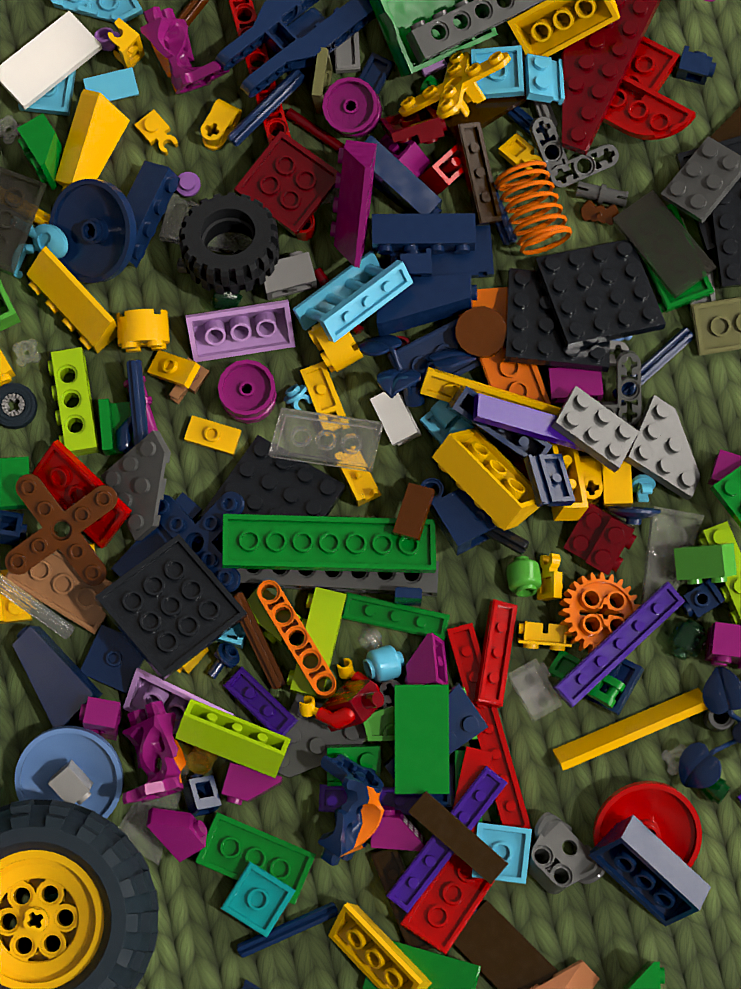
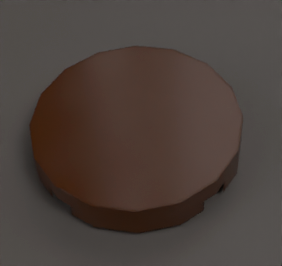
(480, 332)

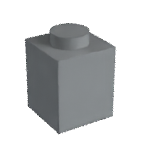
(71, 783)

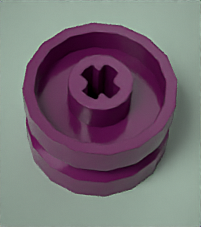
(358, 121)
(233, 397)

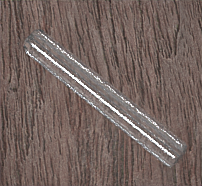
(35, 608)

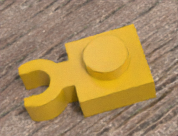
(155, 130)
(518, 151)
(551, 578)

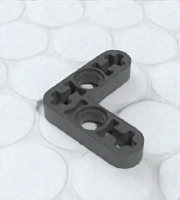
(561, 162)
(618, 407)

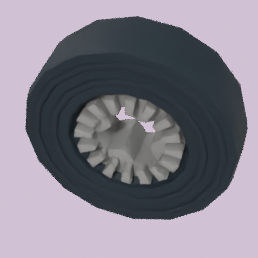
(27, 404)

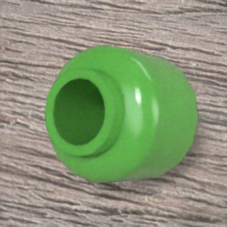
(523, 576)

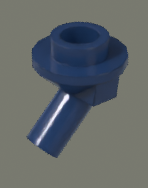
(226, 655)

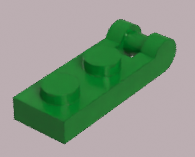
(566, 662)

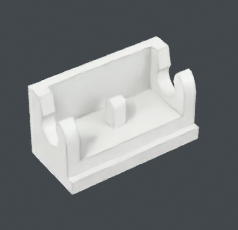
(395, 418)

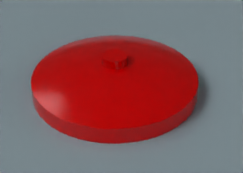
(661, 810)

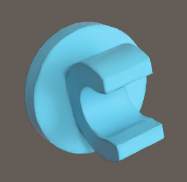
(296, 393)
(642, 486)

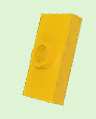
(173, 369)
(212, 435)

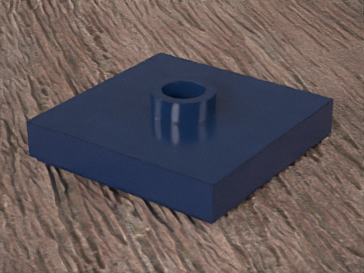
(112, 660)

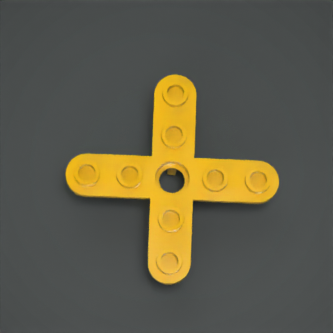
(457, 85)

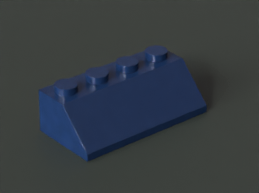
(650, 871)

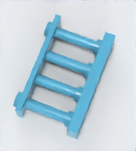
(352, 296)

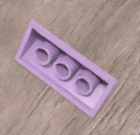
(240, 331)
(149, 688)

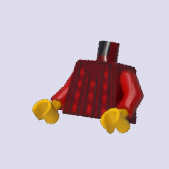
(351, 702)

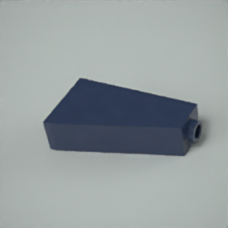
(401, 184)
(426, 301)
(54, 676)

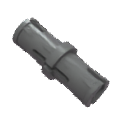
(602, 194)

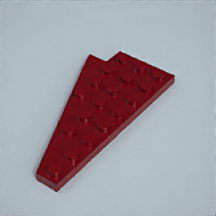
(596, 69)

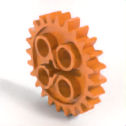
(599, 592)

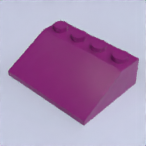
(354, 199)

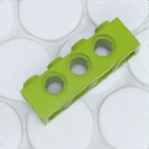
(74, 362)

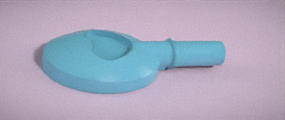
(51, 237)

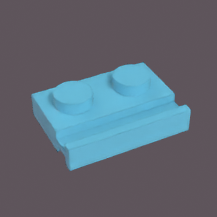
(544, 79)

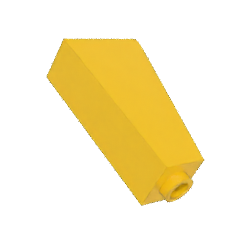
(91, 138)

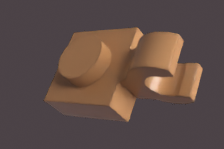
(179, 392)

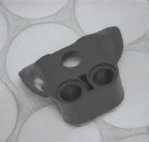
(580, 867)

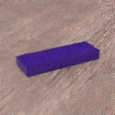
(260, 702)

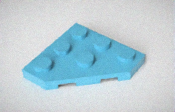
(102, 9)

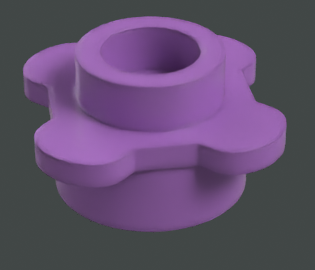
(102, 36)

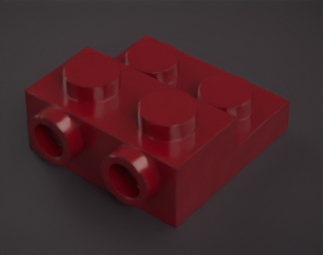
(422, 124)
(600, 539)

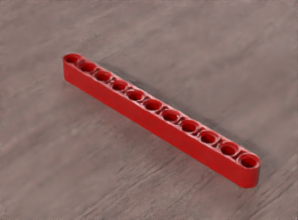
(277, 119)

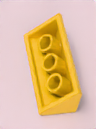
(560, 23)
(374, 951)

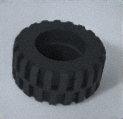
(221, 216)

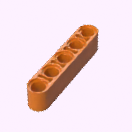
(293, 626)

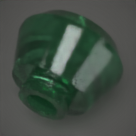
(225, 301)

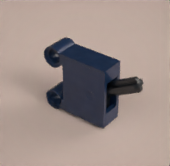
(466, 523)

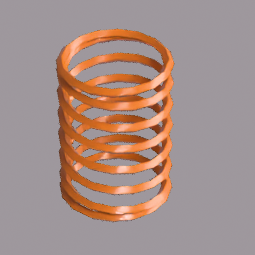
(541, 229)

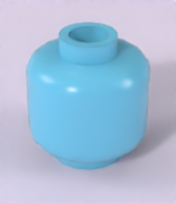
(383, 664)

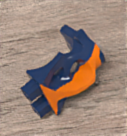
(358, 816)

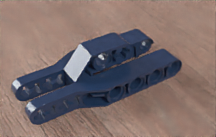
(294, 44)

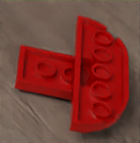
(638, 106)

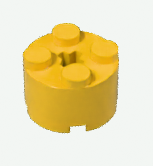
(143, 329)
(337, 354)

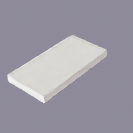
(47, 59)

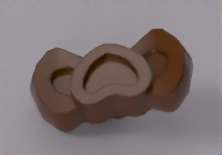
(600, 213)

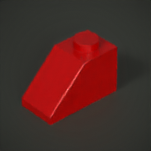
(444, 171)

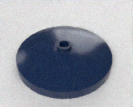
(97, 229)

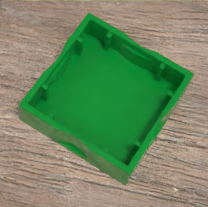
(399, 15)

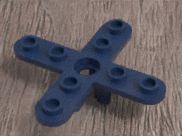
(209, 528)

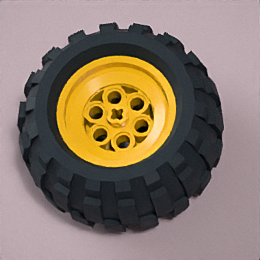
(96, 878)

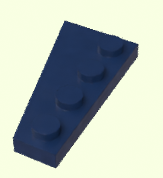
(463, 723)

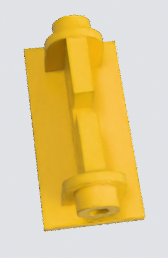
(534, 636)

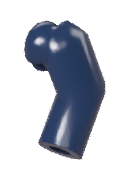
(122, 436)

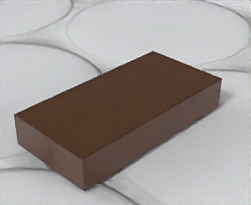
(414, 511)

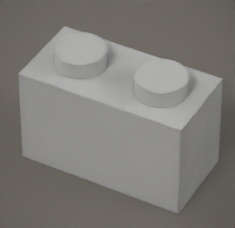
(291, 276)

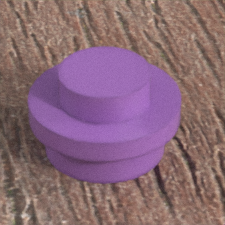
(189, 184)

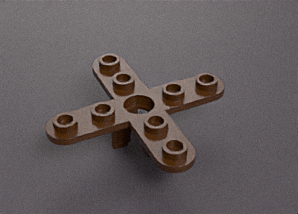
(46, 540)

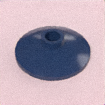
(634, 514)

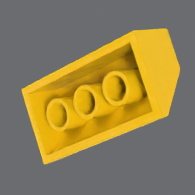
(72, 301)
(487, 477)

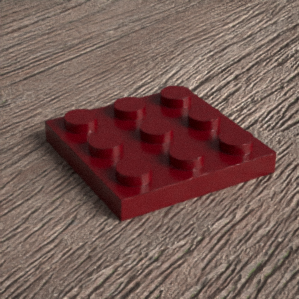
(288, 182)

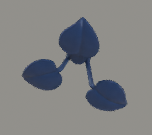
(409, 381)
(720, 695)

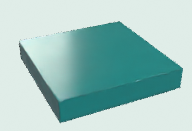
(258, 899)

